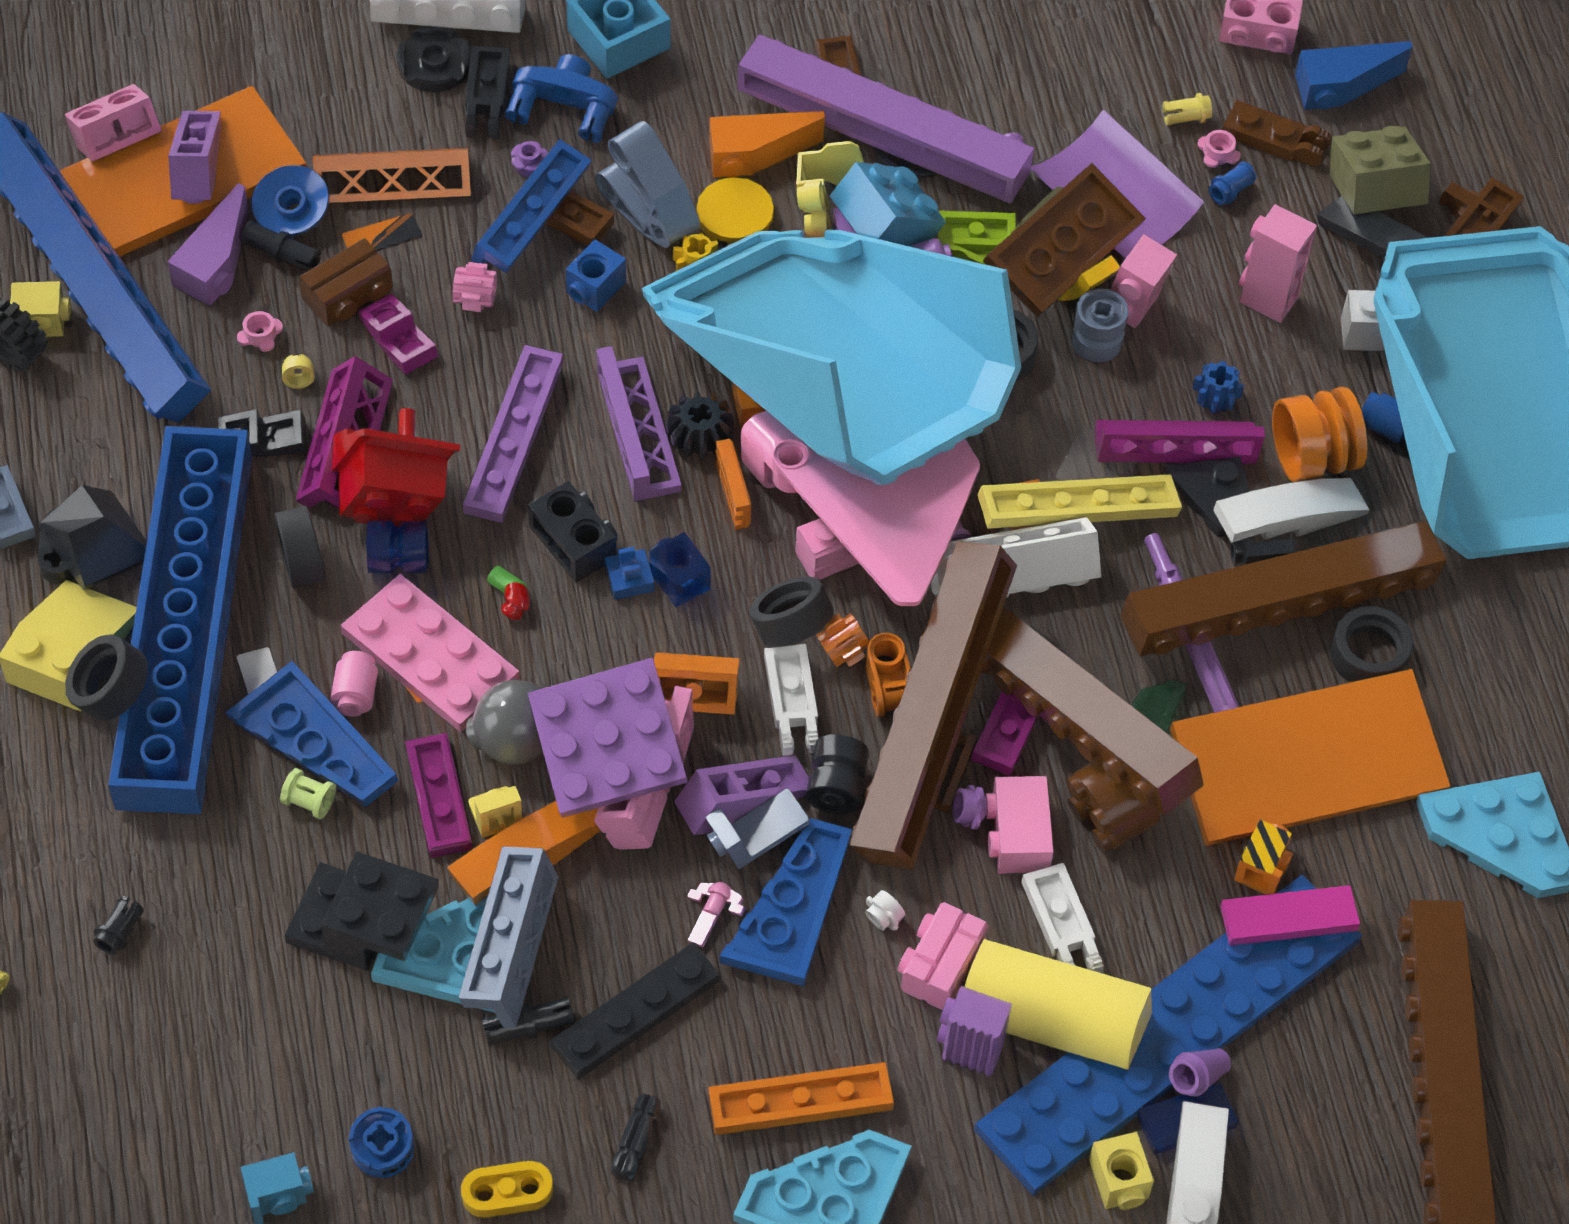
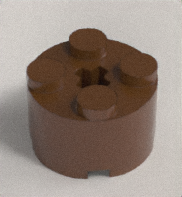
(1108, 807)

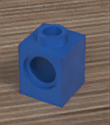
(595, 275)

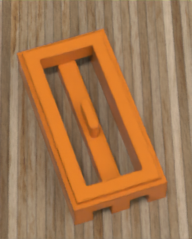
(733, 484)

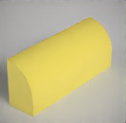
(1064, 1003)

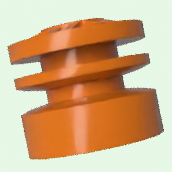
(1319, 434)

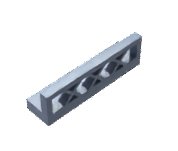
(510, 933)

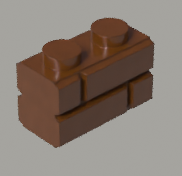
(346, 282)

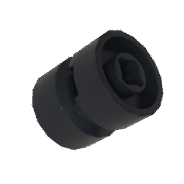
(838, 772)

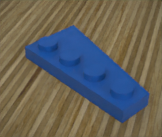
(310, 731)

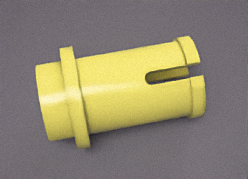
(1189, 110)

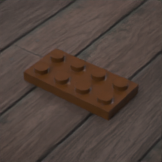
(1065, 239)

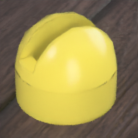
(298, 380)

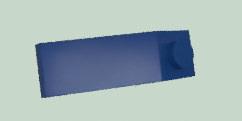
(1344, 73)

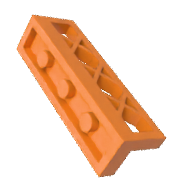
(391, 160)

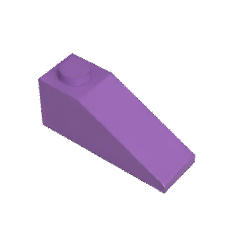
(194, 156)
(210, 255)
(738, 789)

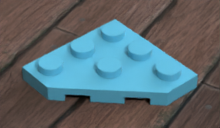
(1503, 829)
(437, 955)
(828, 1185)

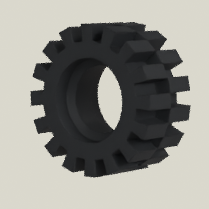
(19, 337)

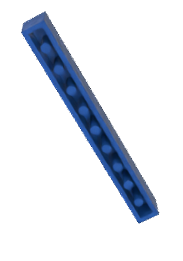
(96, 276)

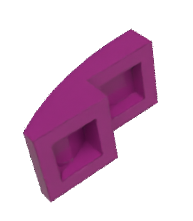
(397, 334)

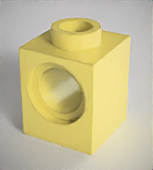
(44, 303)
(1121, 1153)

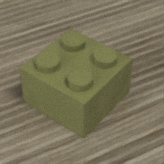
(1379, 170)

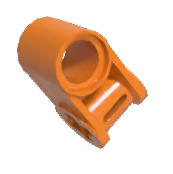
(886, 679)

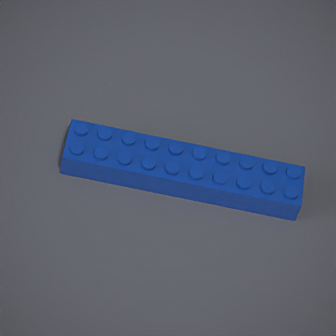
(183, 620)

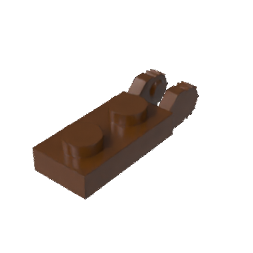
(1277, 134)

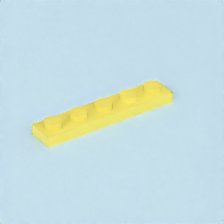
(1074, 499)

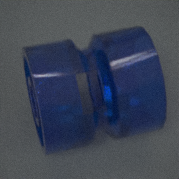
(397, 547)

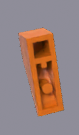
(755, 142)

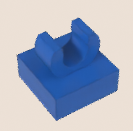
(629, 573)

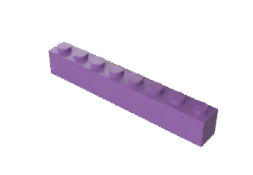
(886, 118)

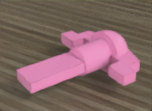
(718, 894)

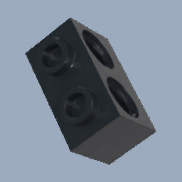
(566, 534)

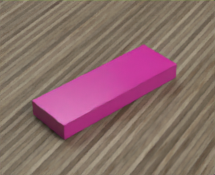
(1290, 915)

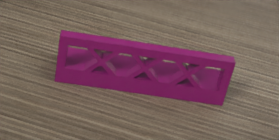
(336, 414)
(1176, 441)

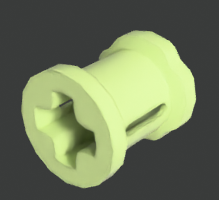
(308, 793)

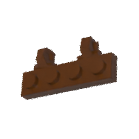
(1480, 210)

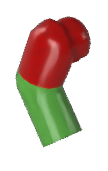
(514, 591)

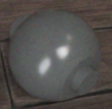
(505, 724)

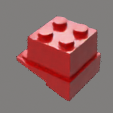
(390, 472)

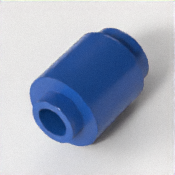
(1383, 417)

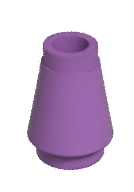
(1198, 1070)

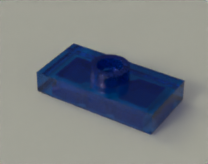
(1162, 1120)

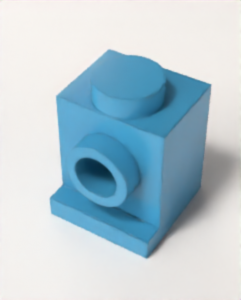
(276, 1186)

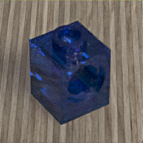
(679, 583)

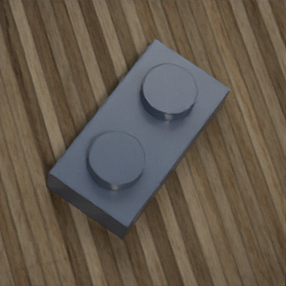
(14, 519)

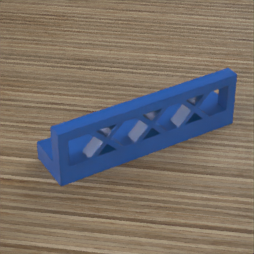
(531, 207)

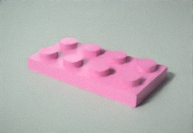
(427, 650)

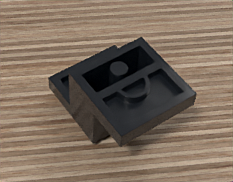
(362, 911)

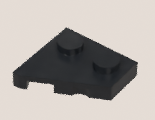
(1209, 482)

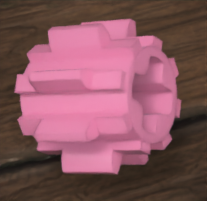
(474, 287)

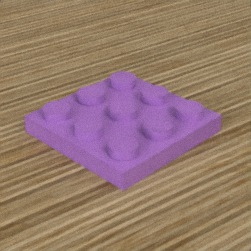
(607, 737)

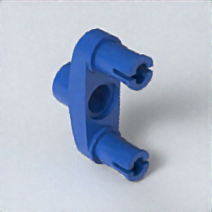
(565, 85)

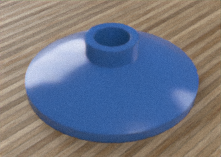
(286, 187)

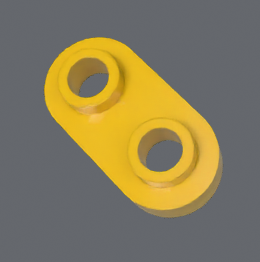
(506, 1186)

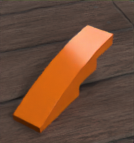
(538, 830)

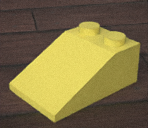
(55, 632)

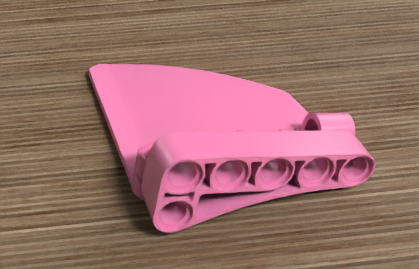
(889, 528)

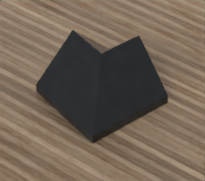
(94, 536)

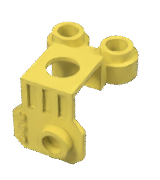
(812, 170)

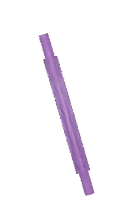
(1202, 656)

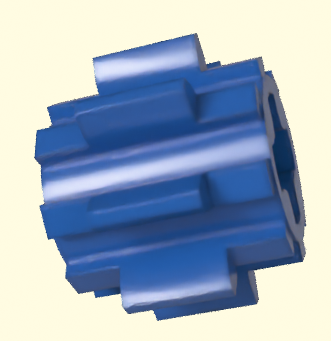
(1218, 387)

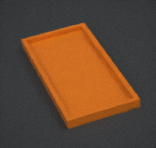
(132, 190)
(1312, 756)

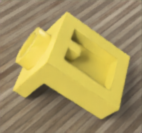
(496, 810)

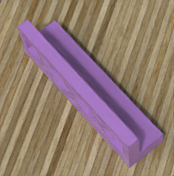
(629, 429)

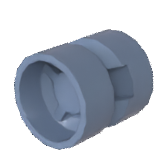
(1099, 325)

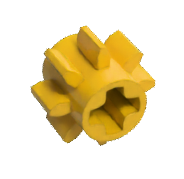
(693, 249)

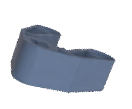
(647, 187)

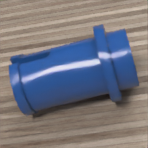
(1225, 188)

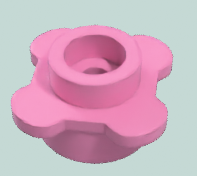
(1219, 148)
(259, 322)

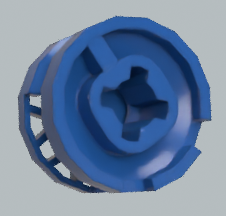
(381, 1142)

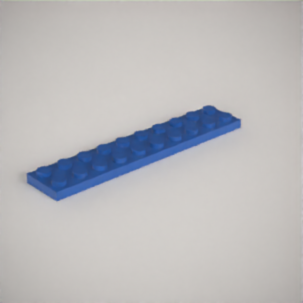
(1193, 1009)

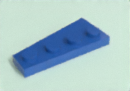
(789, 916)

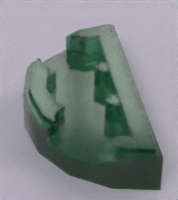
(1160, 702)

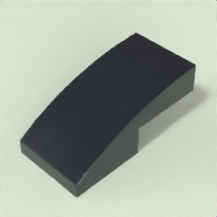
(272, 434)

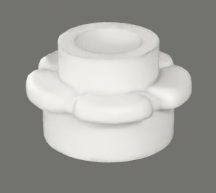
(884, 911)

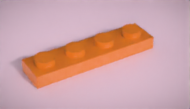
(800, 1098)

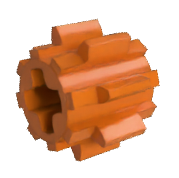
(843, 640)

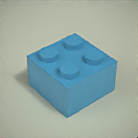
(618, 31)
(887, 204)

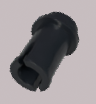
(113, 933)

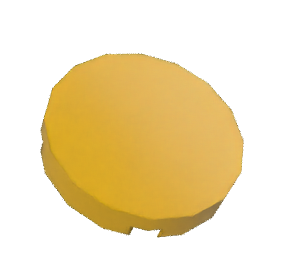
(734, 209)

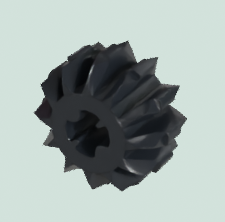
(699, 424)

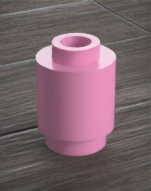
(354, 683)

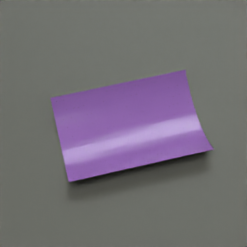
(1133, 171)

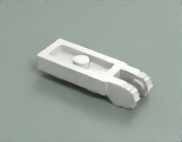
(791, 694)
(1061, 915)

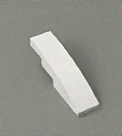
(1290, 507)

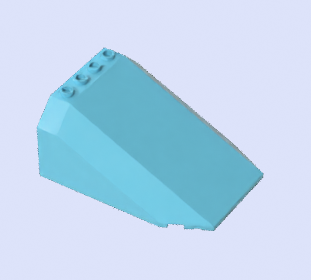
(852, 341)
(1483, 384)

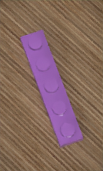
(513, 434)

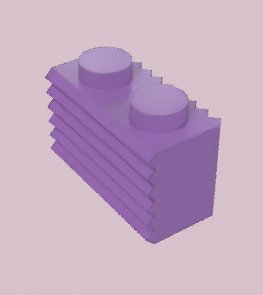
(974, 1030)

